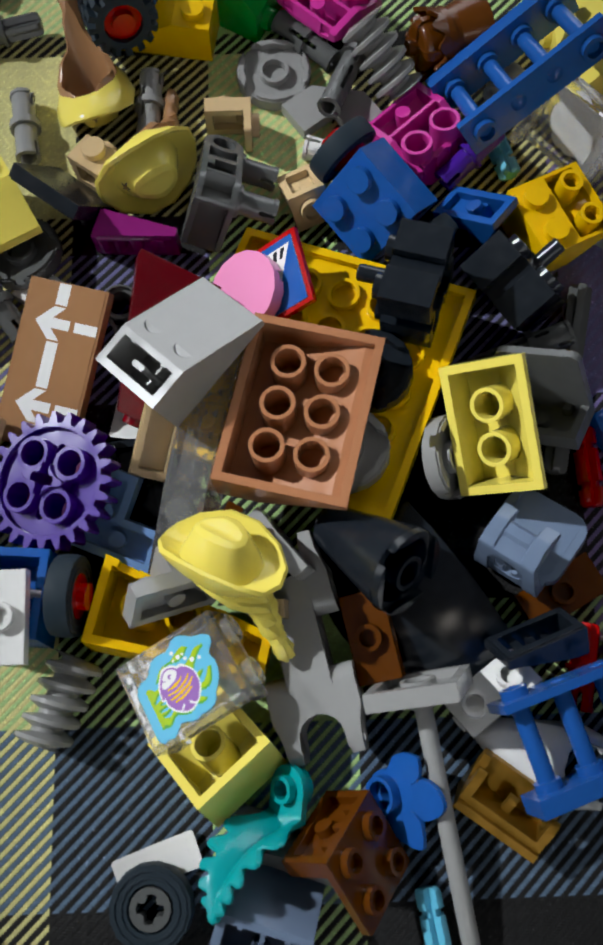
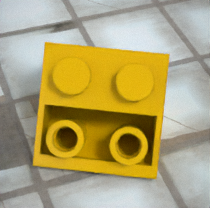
(560, 208)

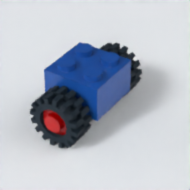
(120, 23)

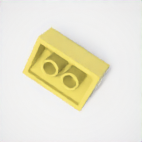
(493, 425)

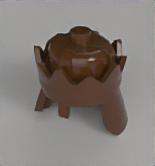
(444, 31)

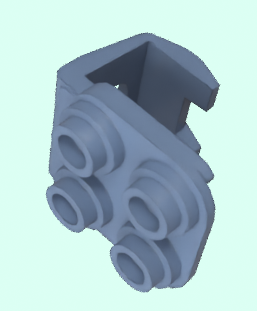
(531, 541)

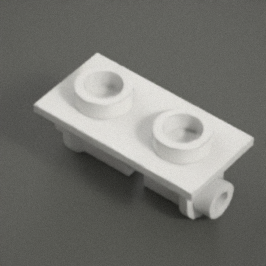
(472, 712)

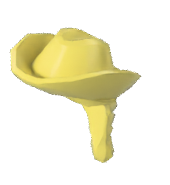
(235, 564)

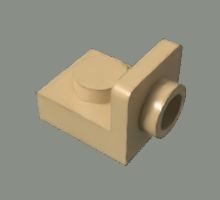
(300, 191)

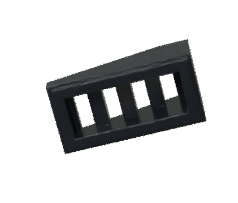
(540, 640)

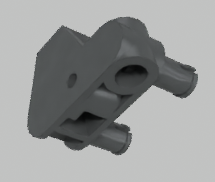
(221, 196)

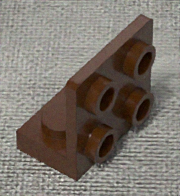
(354, 850)

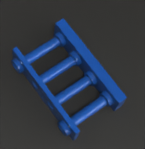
(498, 48)
(551, 793)

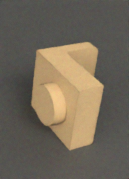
(232, 116)

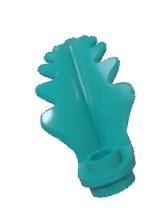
(251, 836)

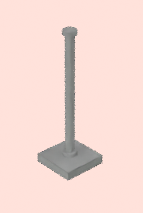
(420, 693)

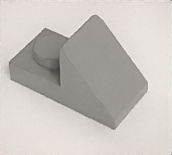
(161, 594)

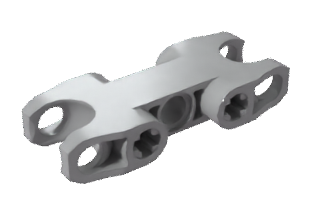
(311, 679)

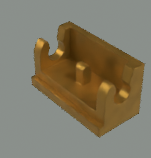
(492, 799)

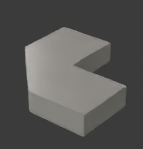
(306, 118)
(297, 564)

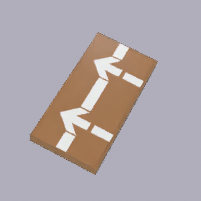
(54, 352)

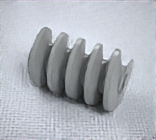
(382, 56)
(59, 702)

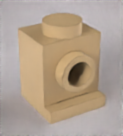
(89, 157)

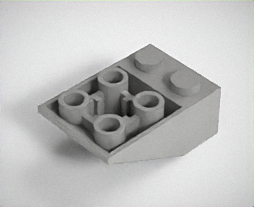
(180, 348)

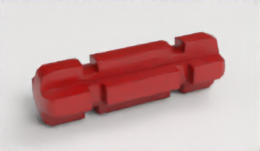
(589, 471)

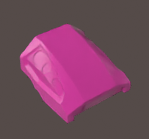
(329, 17)
(421, 130)

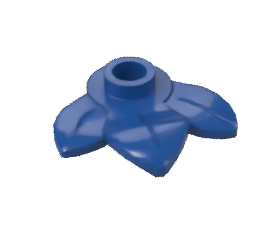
(407, 798)

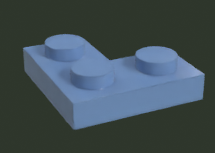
(120, 535)

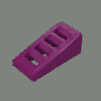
(126, 235)

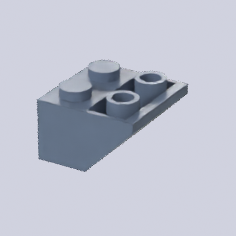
(271, 910)

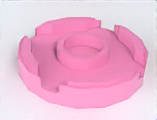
(252, 281)

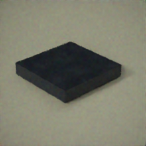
(59, 190)

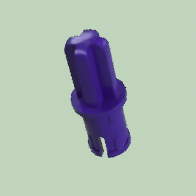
(462, 164)

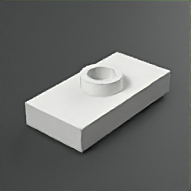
(14, 616)

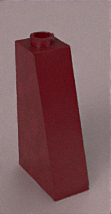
(152, 283)

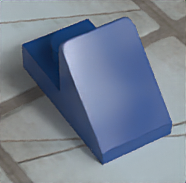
(477, 212)

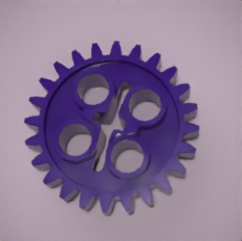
(54, 482)

